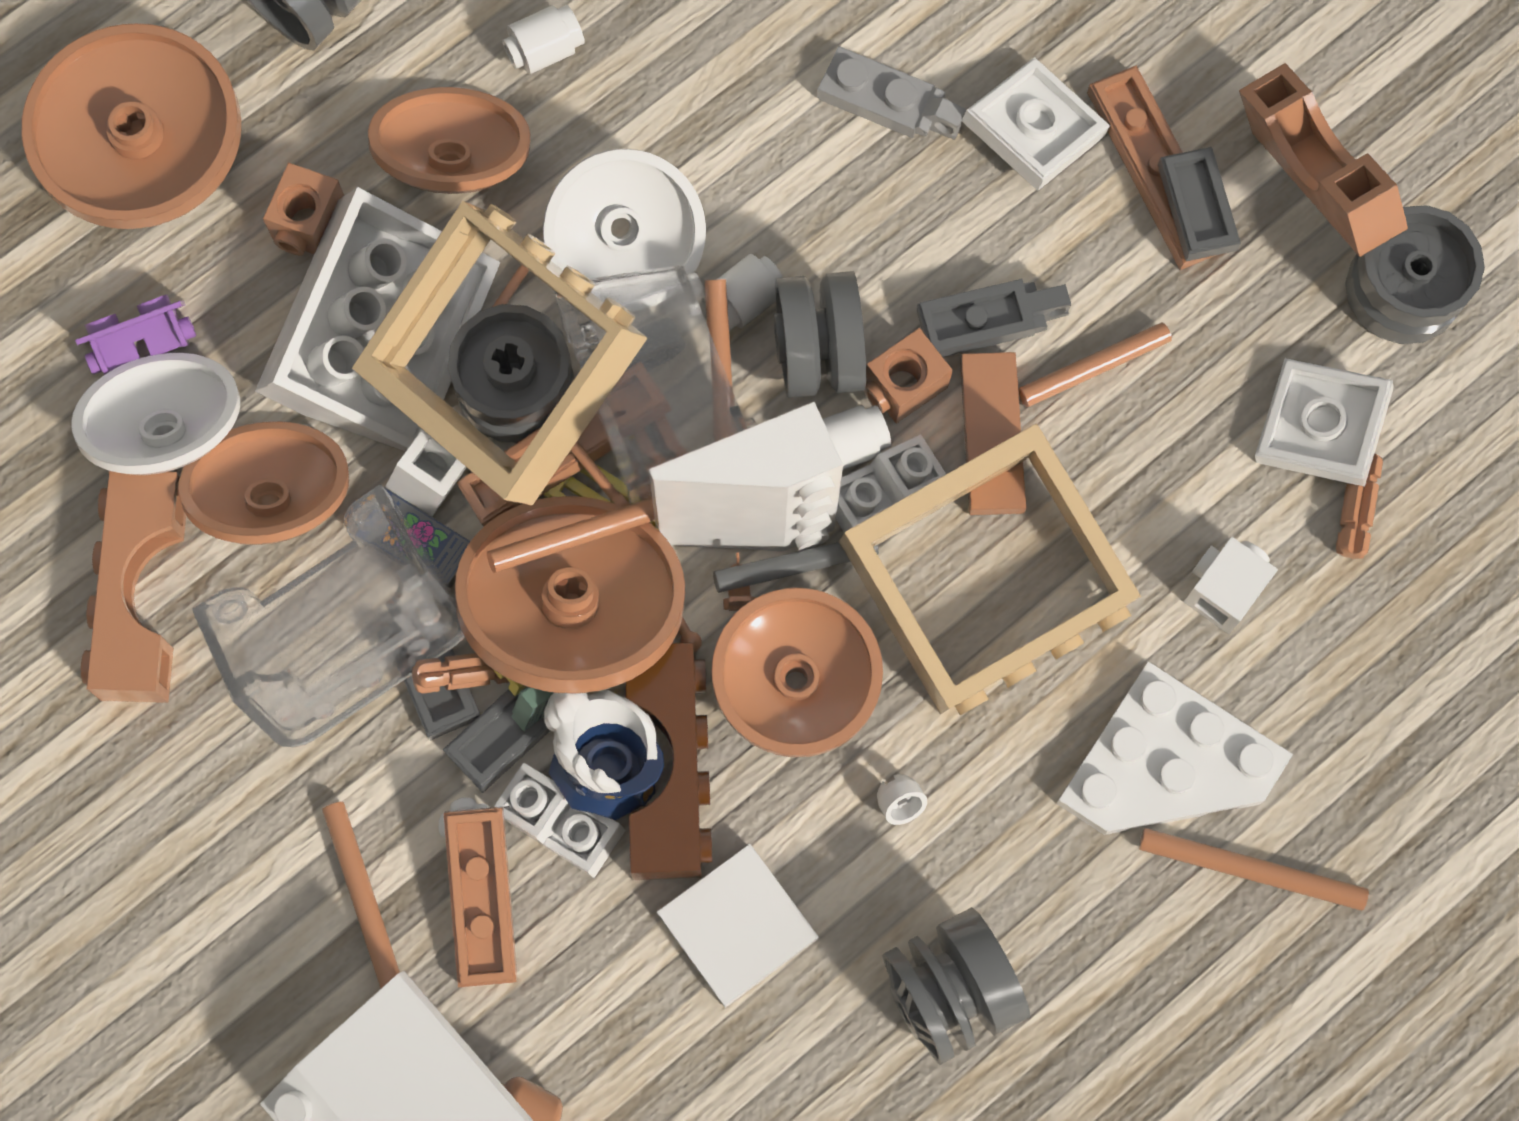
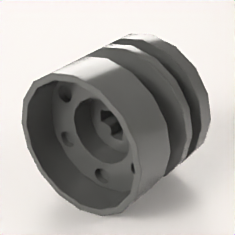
(956, 985)

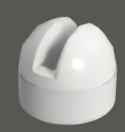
(901, 799)

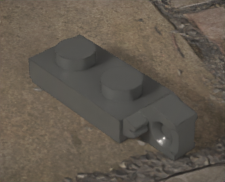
(990, 315)

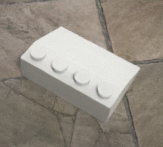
(344, 297)
(753, 489)
(393, 1065)

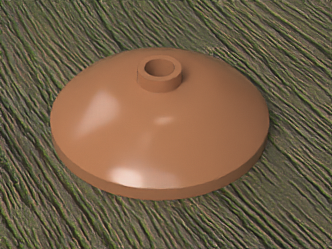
(449, 140)
(265, 483)
(802, 634)

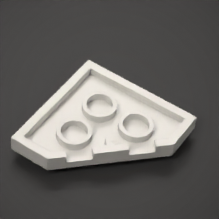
(1170, 760)

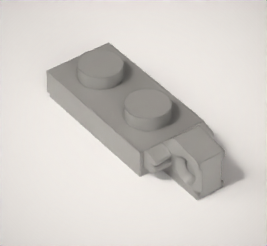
(888, 96)

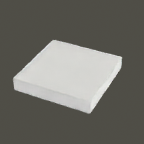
(1035, 123)
(1324, 422)
(737, 925)

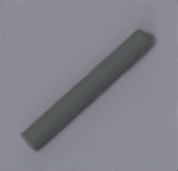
(780, 567)

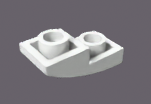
(886, 481)
(541, 812)

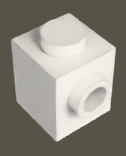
(425, 474)
(1229, 582)

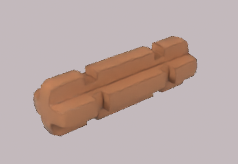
(1359, 514)
(454, 673)

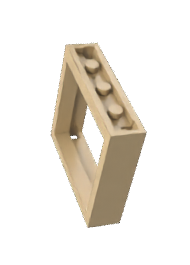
(423, 302)
(1016, 666)

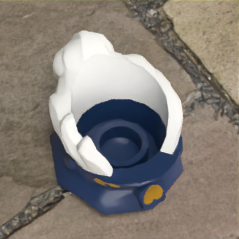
(603, 752)

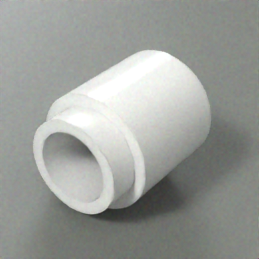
(543, 38)
(749, 289)
(858, 434)

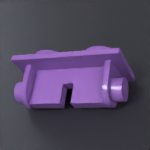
(157, 325)

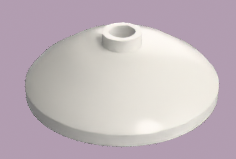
(632, 185)
(156, 413)

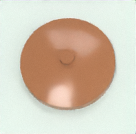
(131, 126)
(574, 615)

